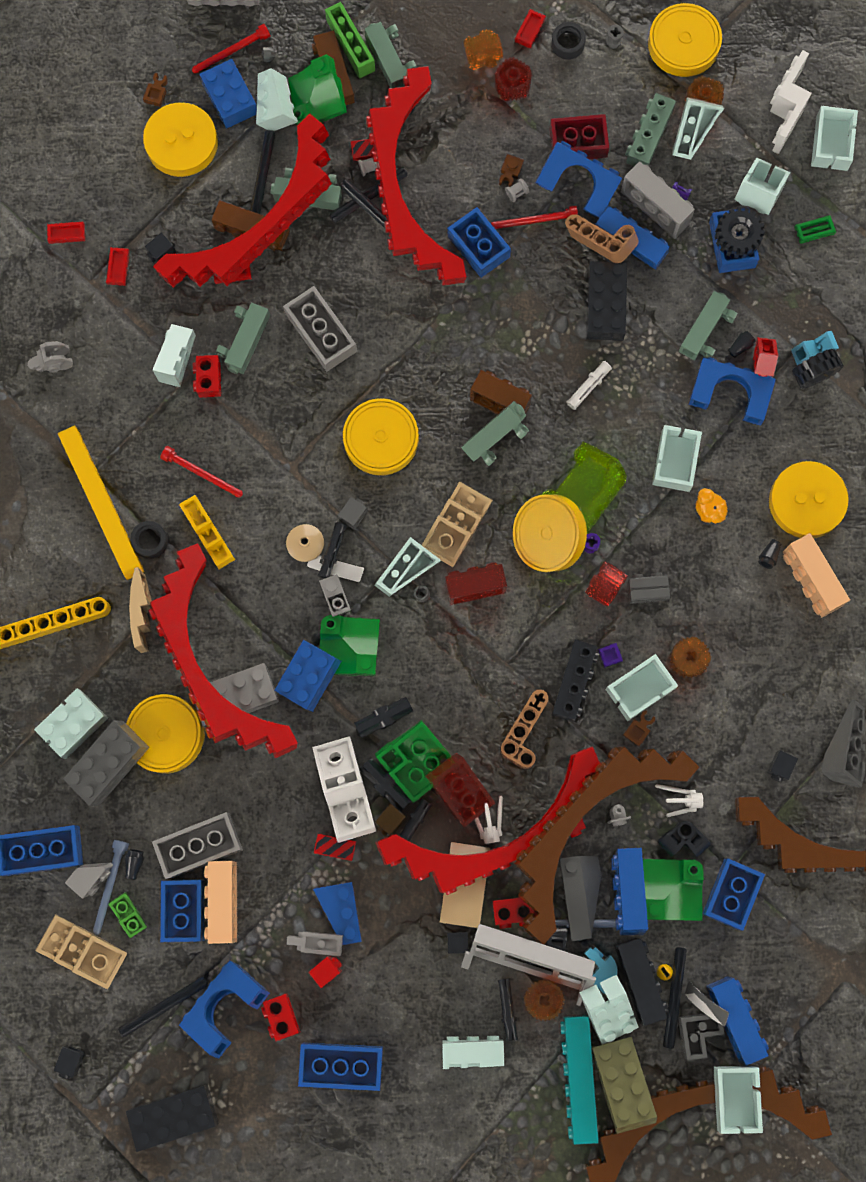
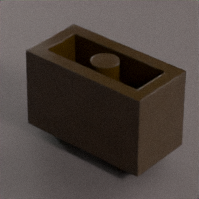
(390, 821)

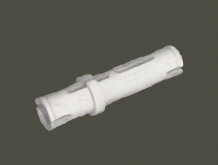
(595, 378)

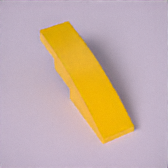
(207, 532)

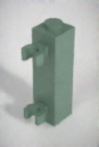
(385, 54)
(327, 200)
(705, 324)
(246, 339)
(493, 431)

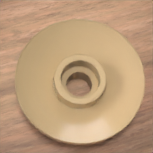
(308, 551)

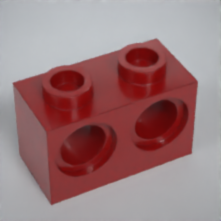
(765, 357)
(212, 376)
(513, 906)
(326, 970)
(286, 1015)

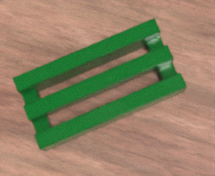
(800, 233)

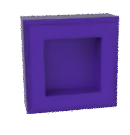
(610, 655)

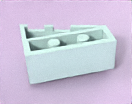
(273, 101)
(694, 125)
(174, 355)
(405, 567)
(473, 1052)

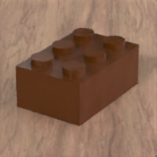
(497, 393)

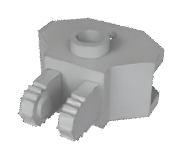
(51, 357)

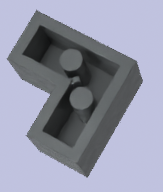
(692, 1032)

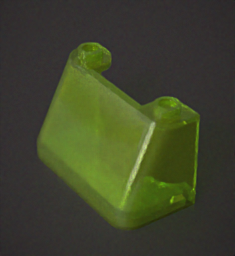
(592, 482)

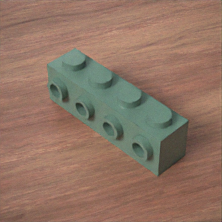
(651, 130)

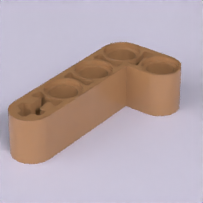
(614, 248)
(527, 726)

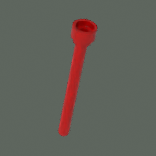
(261, 33)
(535, 219)
(170, 455)

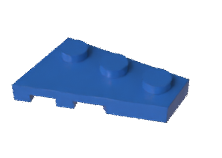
(341, 910)

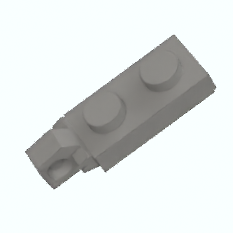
(317, 943)

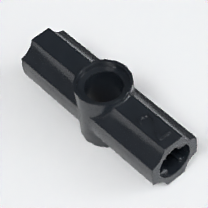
(383, 717)
(385, 785)

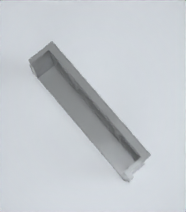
(532, 952)

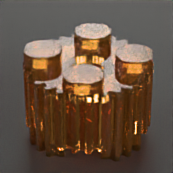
(483, 49)
(706, 90)
(694, 647)
(550, 1010)

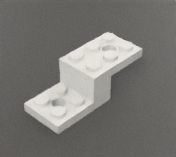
(789, 101)
(344, 789)

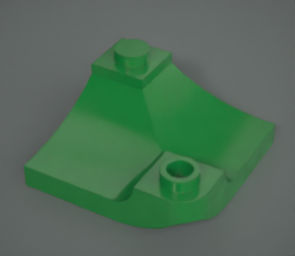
(317, 91)
(352, 642)
(412, 758)
(673, 890)

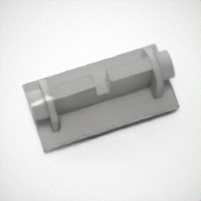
(618, 816)

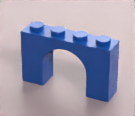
(604, 180)
(757, 387)
(199, 1020)

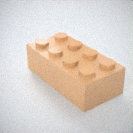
(815, 575)
(221, 902)

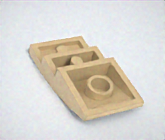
(456, 524)
(139, 606)
(465, 904)
(81, 951)

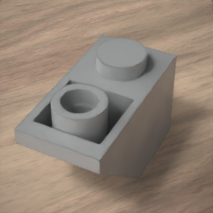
(334, 595)
(87, 877)

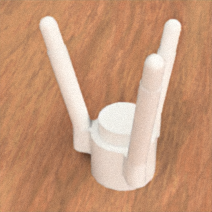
(692, 800)
(491, 834)

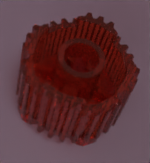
(513, 79)
(606, 584)

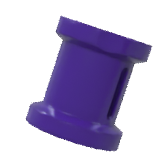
(683, 192)
(596, 541)

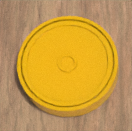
(684, 40)
(180, 139)
(380, 436)
(808, 499)
(549, 533)
(170, 730)

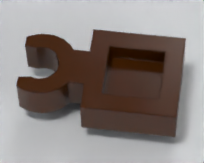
(156, 92)
(511, 168)
(637, 730)

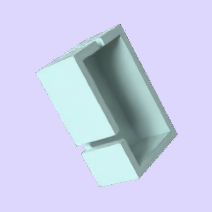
(831, 138)
(760, 194)
(677, 458)
(641, 687)
(71, 724)
(611, 1017)
(736, 1099)

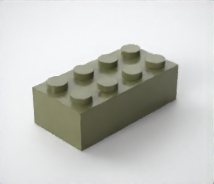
(624, 1085)

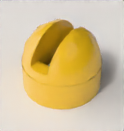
(661, 975)

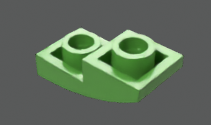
(127, 914)

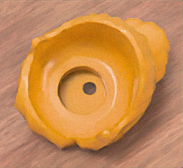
(705, 506)

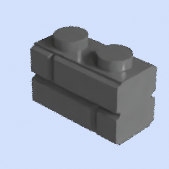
(648, 589)

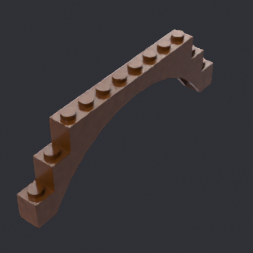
(793, 849)
(542, 856)
(784, 1103)

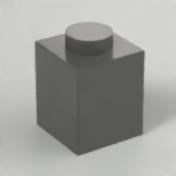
(353, 512)

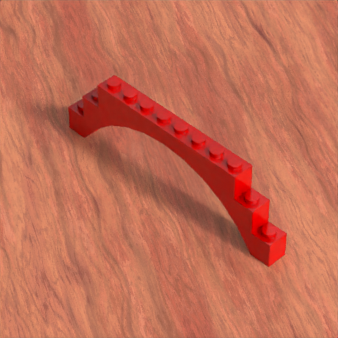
(403, 230)
(232, 258)
(219, 714)
(454, 870)

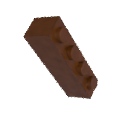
(327, 44)
(239, 220)

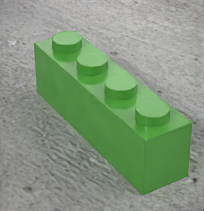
(350, 40)

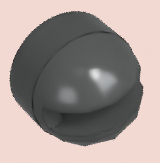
(266, 54)
(423, 589)

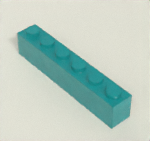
(580, 1080)

